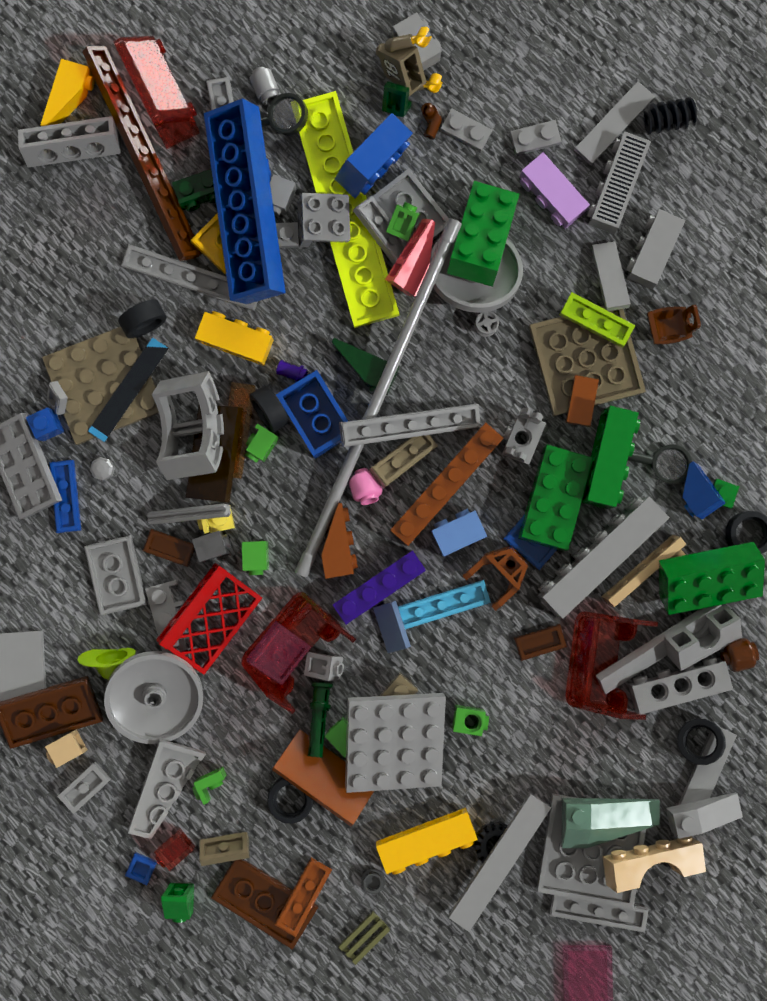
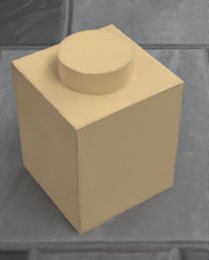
(65, 749)

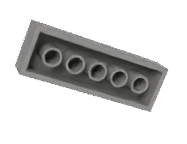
(602, 557)

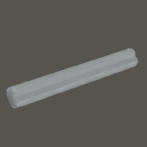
(189, 514)

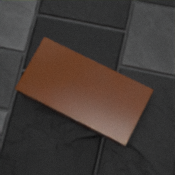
(582, 401)

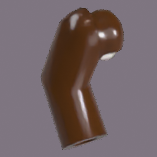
(432, 118)

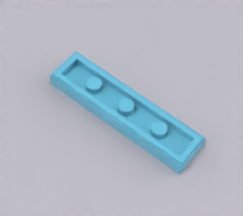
(444, 604)

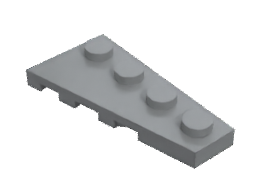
(166, 777)

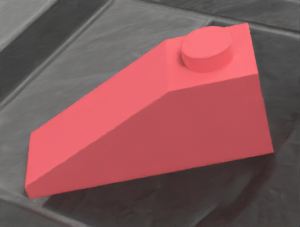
(414, 260)

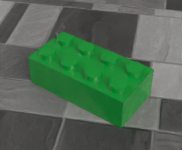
(483, 233)
(610, 456)
(555, 498)
(711, 578)

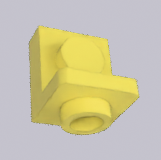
(215, 524)

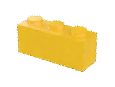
(234, 337)

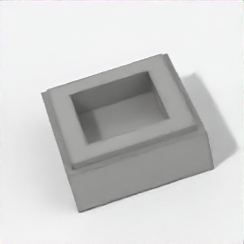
(57, 398)

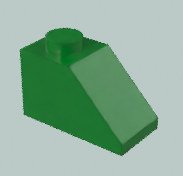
(178, 902)

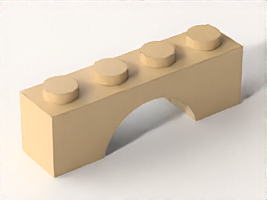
(626, 868)

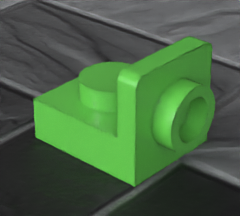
(403, 221)
(210, 780)

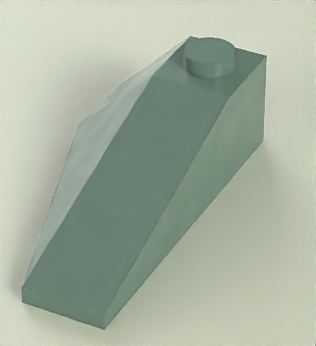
(600, 820)

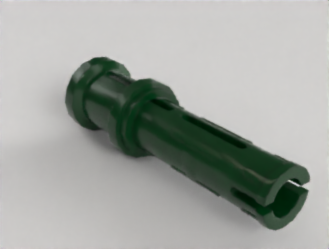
(319, 708)

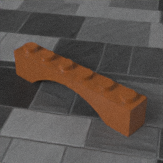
(446, 484)

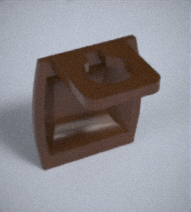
(672, 324)

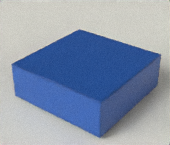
(141, 868)

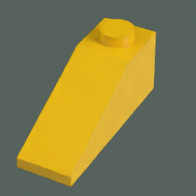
(67, 92)

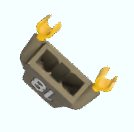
(403, 63)

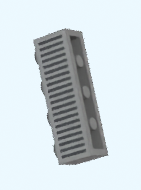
(619, 182)

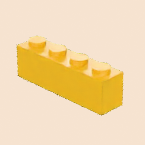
(426, 841)

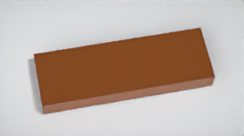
(303, 897)

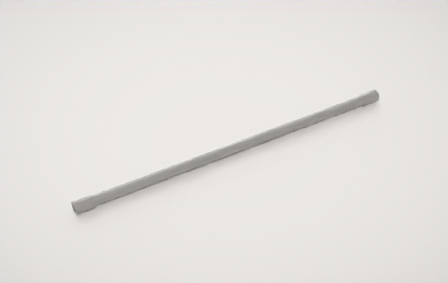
(446, 241)

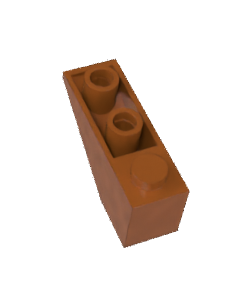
(336, 551)

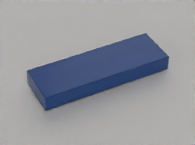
(66, 511)

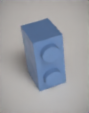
(458, 533)

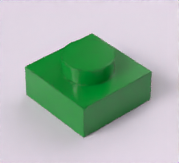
(727, 491)

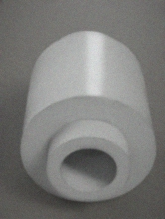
(264, 85)

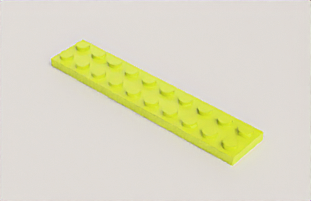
(360, 259)

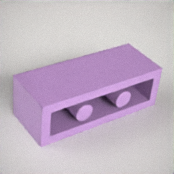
(553, 191)

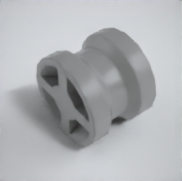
(486, 319)

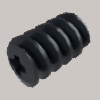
(670, 113)

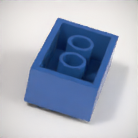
(374, 156)
(313, 413)

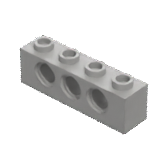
(69, 141)
(717, 682)

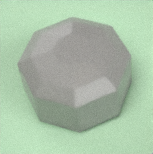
(102, 468)

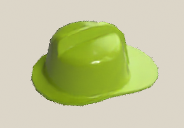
(105, 659)

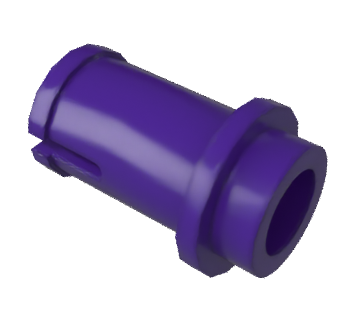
(291, 371)

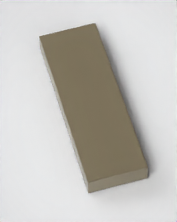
(402, 459)

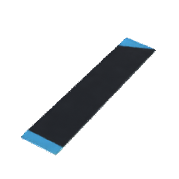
(128, 389)

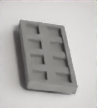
(25, 468)

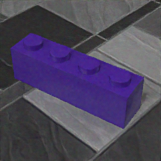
(379, 587)

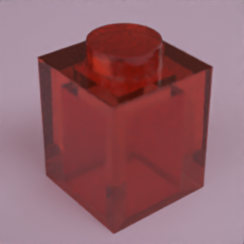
(174, 850)

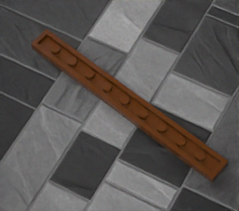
(141, 151)

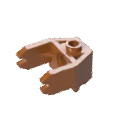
(513, 573)

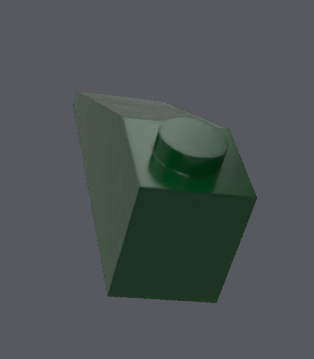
(365, 365)

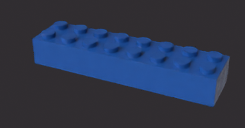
(244, 202)

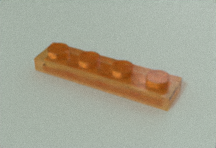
(240, 398)

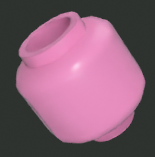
(365, 487)

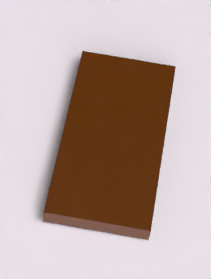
(49, 712)
(257, 899)

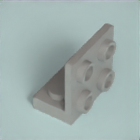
(323, 218)

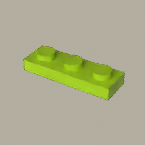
(597, 320)

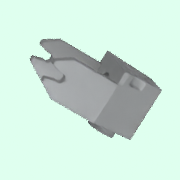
(532, 427)

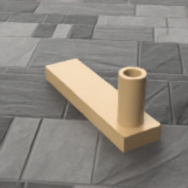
(670, 548)

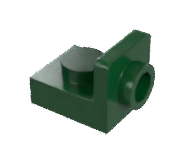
(396, 99)

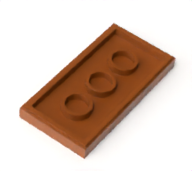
(321, 779)

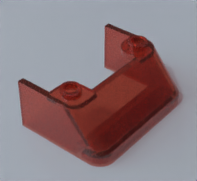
(158, 88)
(308, 622)
(593, 650)

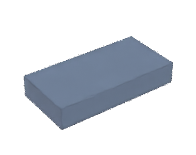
(391, 627)

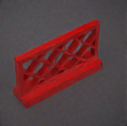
(191, 608)

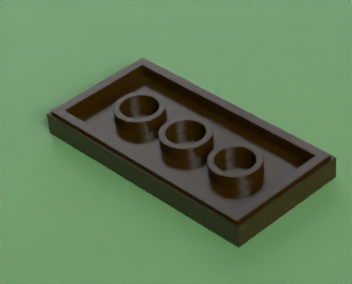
(218, 485)

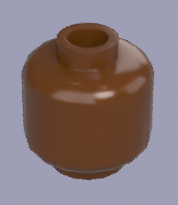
(740, 655)

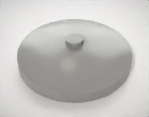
(476, 296)
(153, 697)

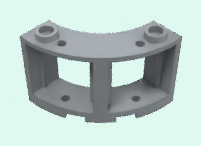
(211, 425)

